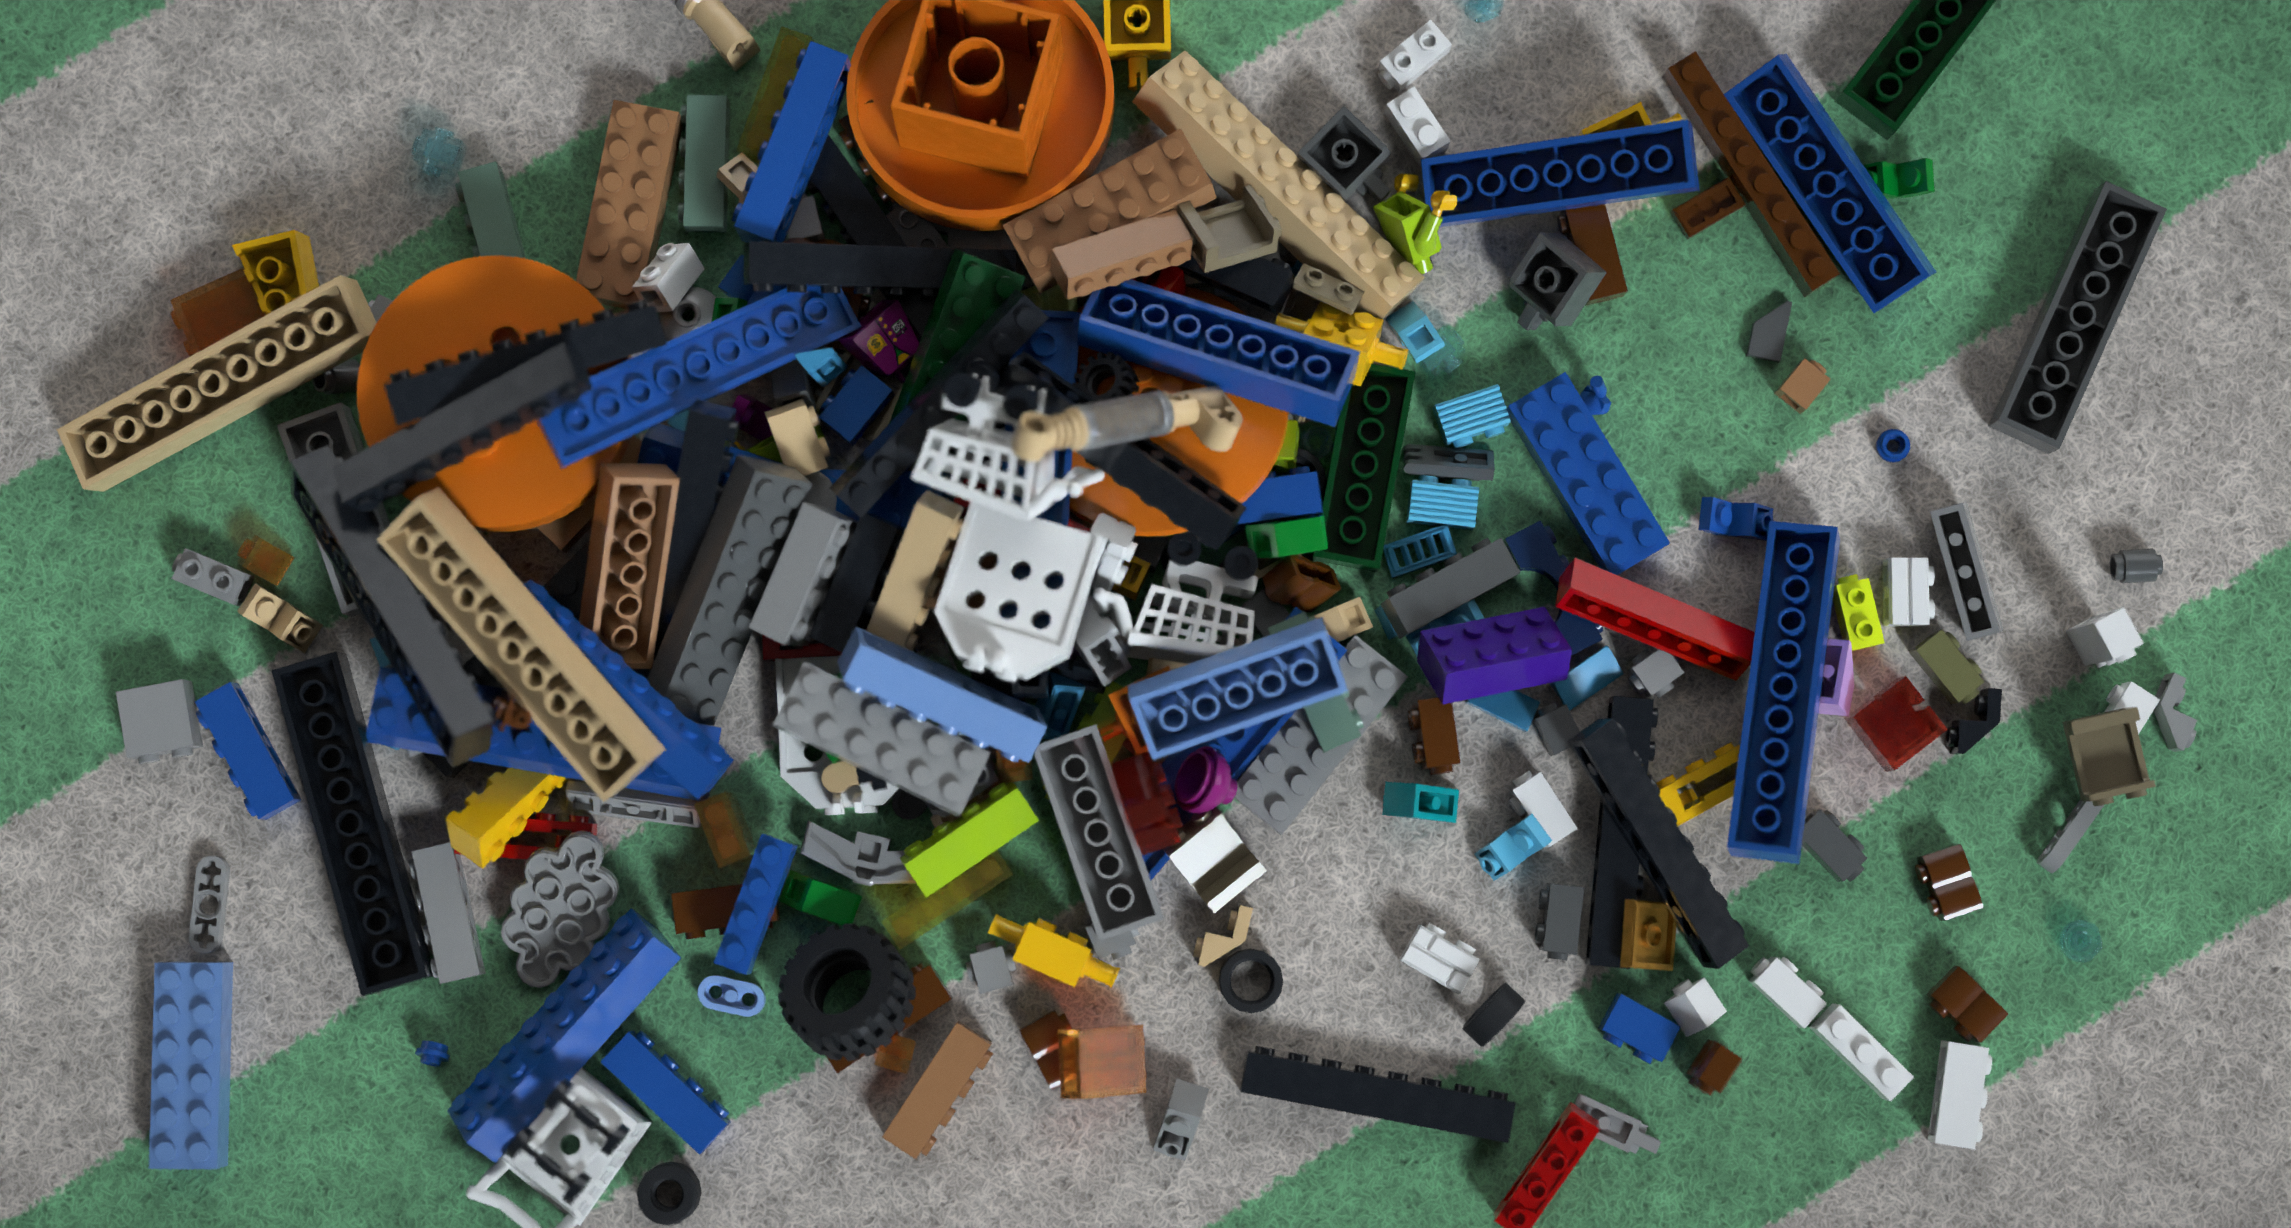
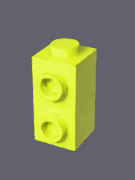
(1857, 612)

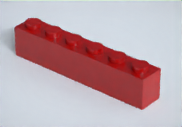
(1655, 619)

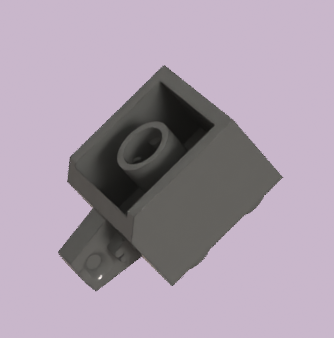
(1363, 167)
(1554, 281)

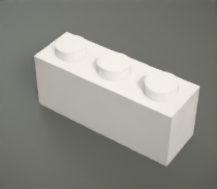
(2105, 638)
(1861, 1052)
(1959, 1094)

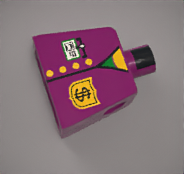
(884, 340)

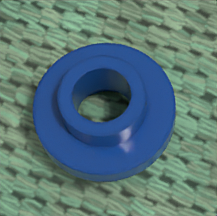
(1902, 441)
(432, 1053)

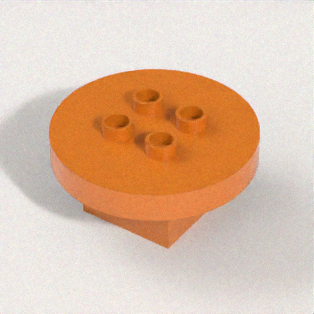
(980, 105)
(469, 308)

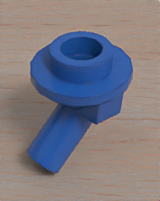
(1595, 396)

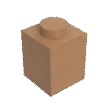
(1803, 385)

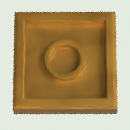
(1648, 936)

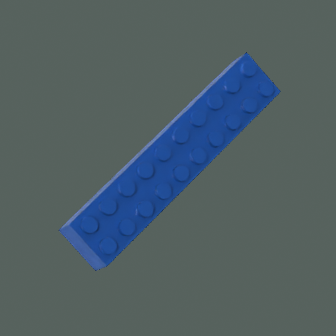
(1784, 692)
(398, 724)

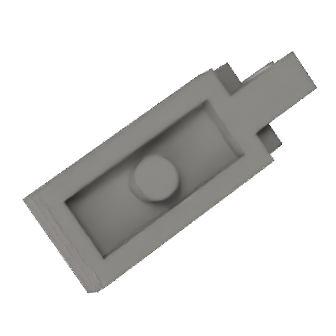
(1617, 1127)

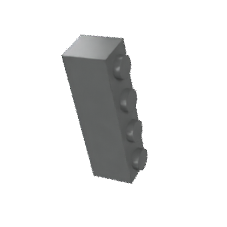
(1450, 587)

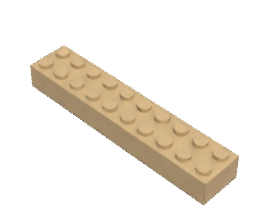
(1244, 152)
(219, 384)
(520, 643)

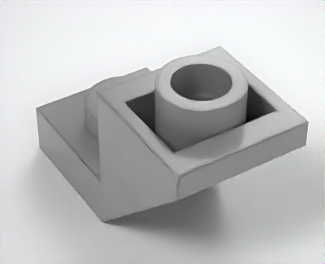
(2175, 726)

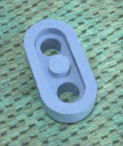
(732, 995)

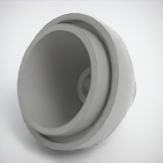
(697, 300)

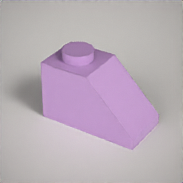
(1837, 679)

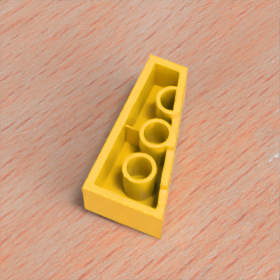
(278, 268)
(499, 813)

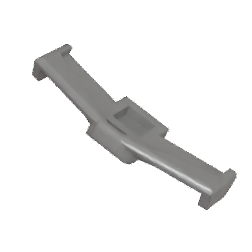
(864, 861)

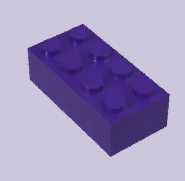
(1493, 655)

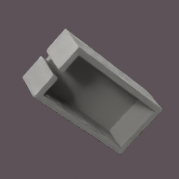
(803, 575)

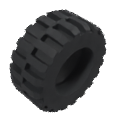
(868, 1022)

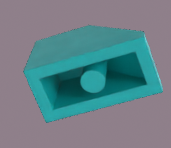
(1420, 802)

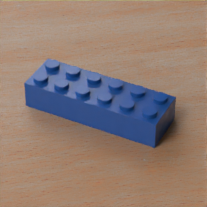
(793, 146)
(1586, 475)

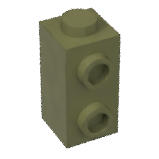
(1948, 667)

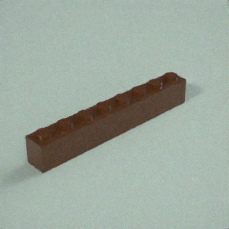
(1750, 174)

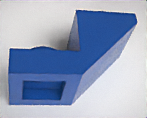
(1735, 519)

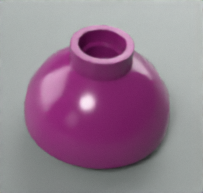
(1204, 781)

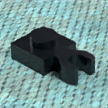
(1080, 672)

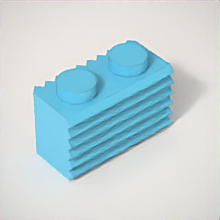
(1471, 416)
(1442, 503)

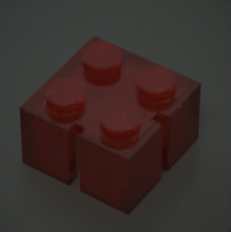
(1893, 727)
(1147, 802)

